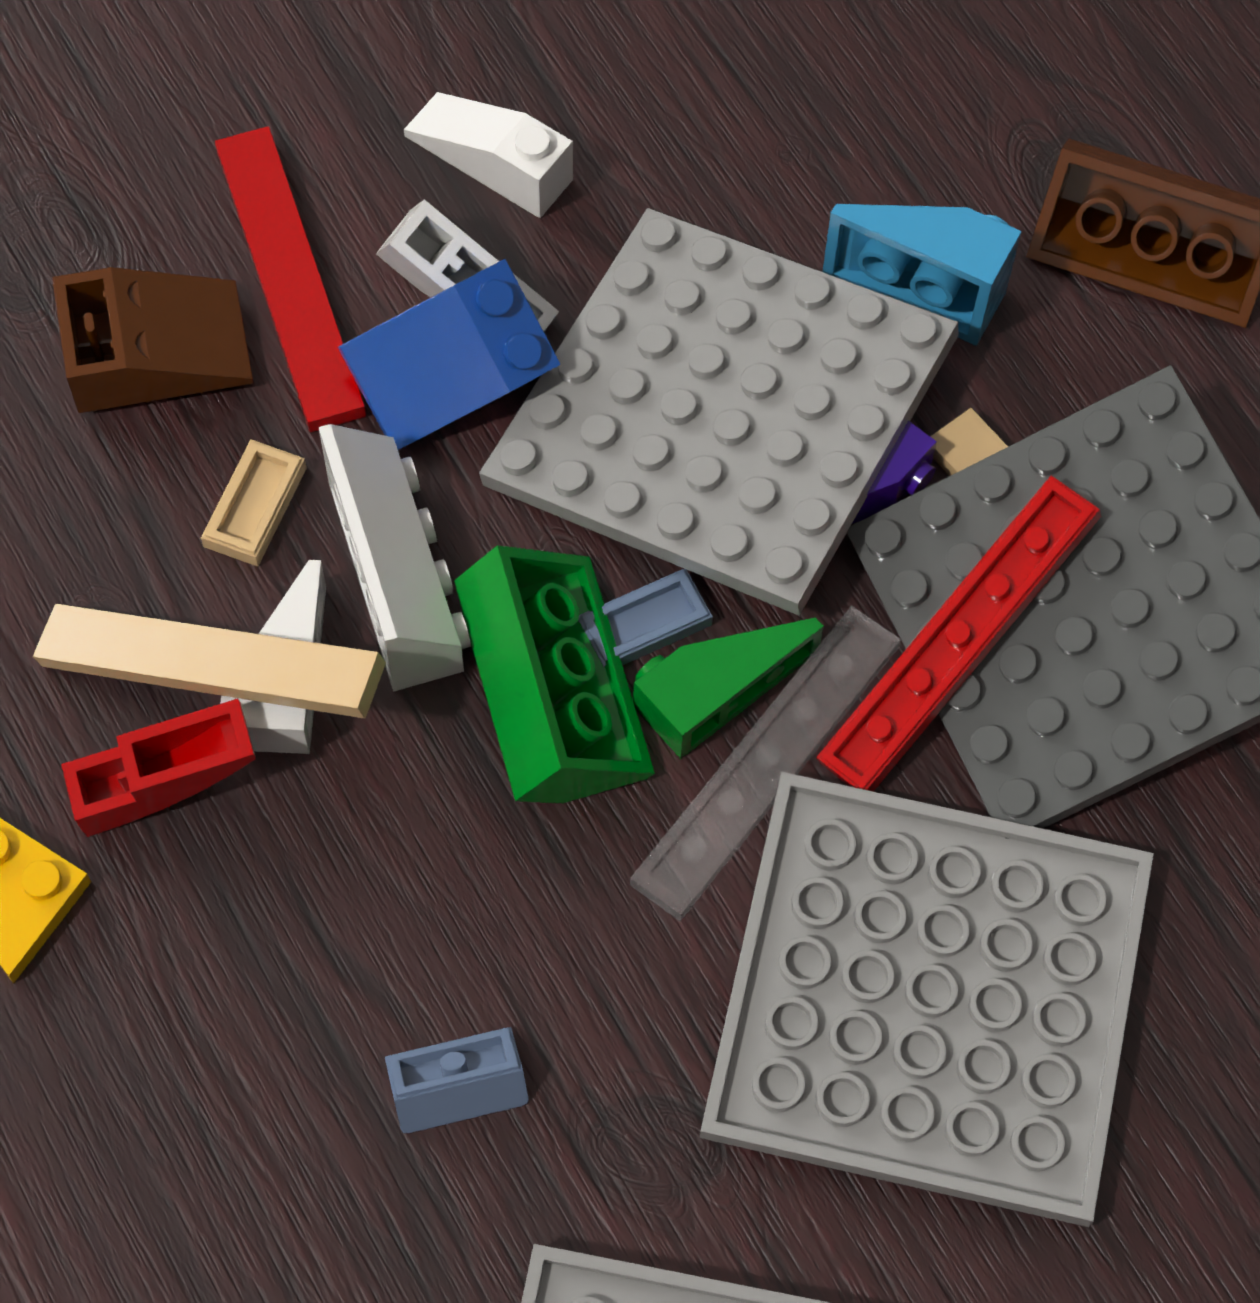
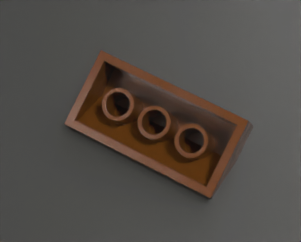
(1151, 232)

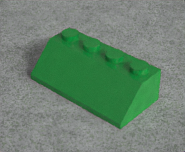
(554, 707)

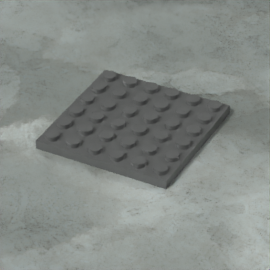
(1134, 641)

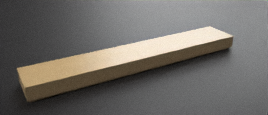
(211, 660)

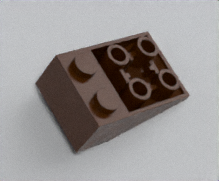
(148, 336)

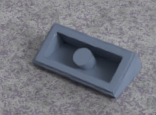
(457, 1080)

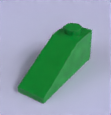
(717, 679)

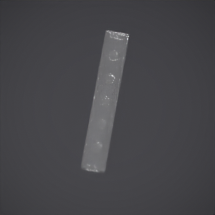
(749, 778)

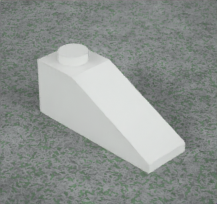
(497, 148)
(439, 254)
(297, 618)

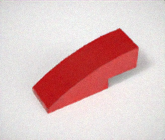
(157, 767)

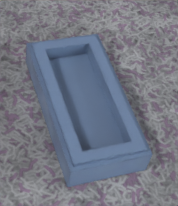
(650, 617)

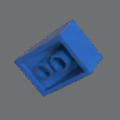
(449, 355)

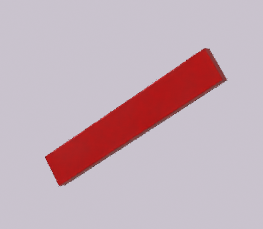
(289, 279)
(959, 636)

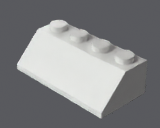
(393, 556)

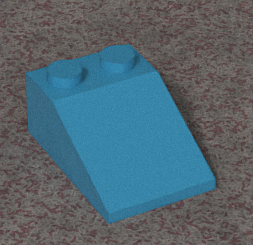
(926, 257)

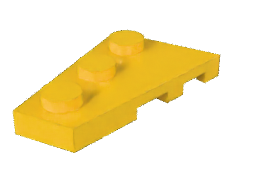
(34, 896)

